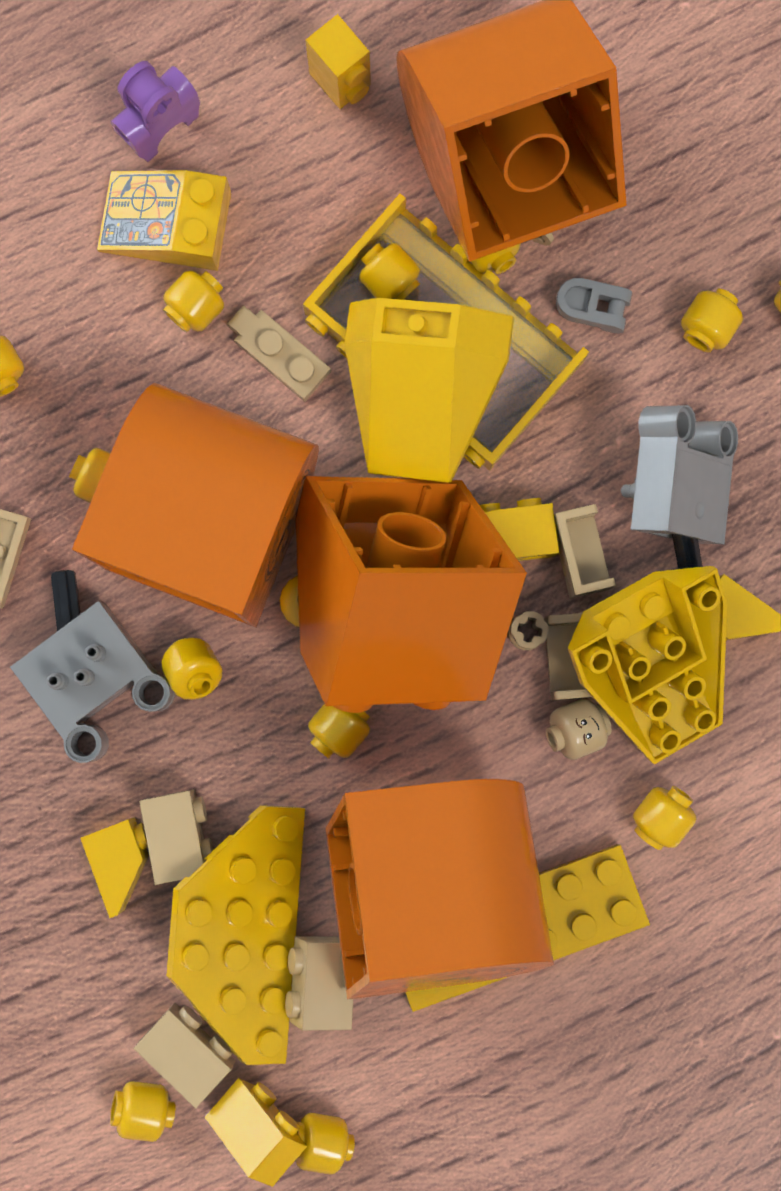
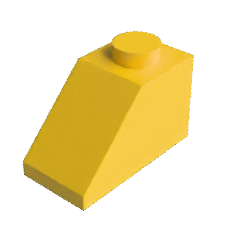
(746, 613)
(117, 861)

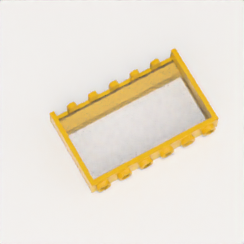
(537, 357)

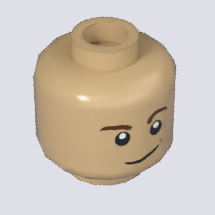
(578, 729)

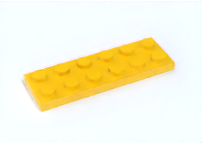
(583, 905)

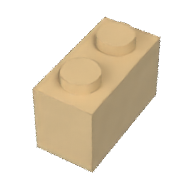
(175, 834)
(318, 985)
(186, 1054)

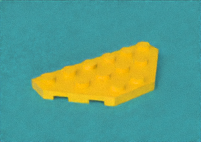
(236, 932)

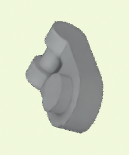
(579, 299)

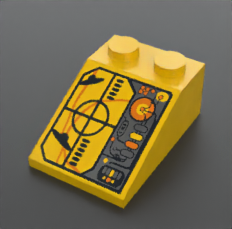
(166, 217)

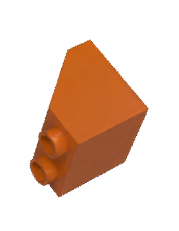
(401, 592)

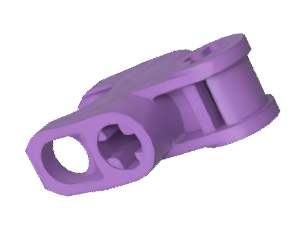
(153, 107)

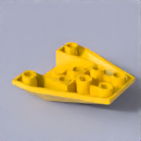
(422, 381)
(657, 658)

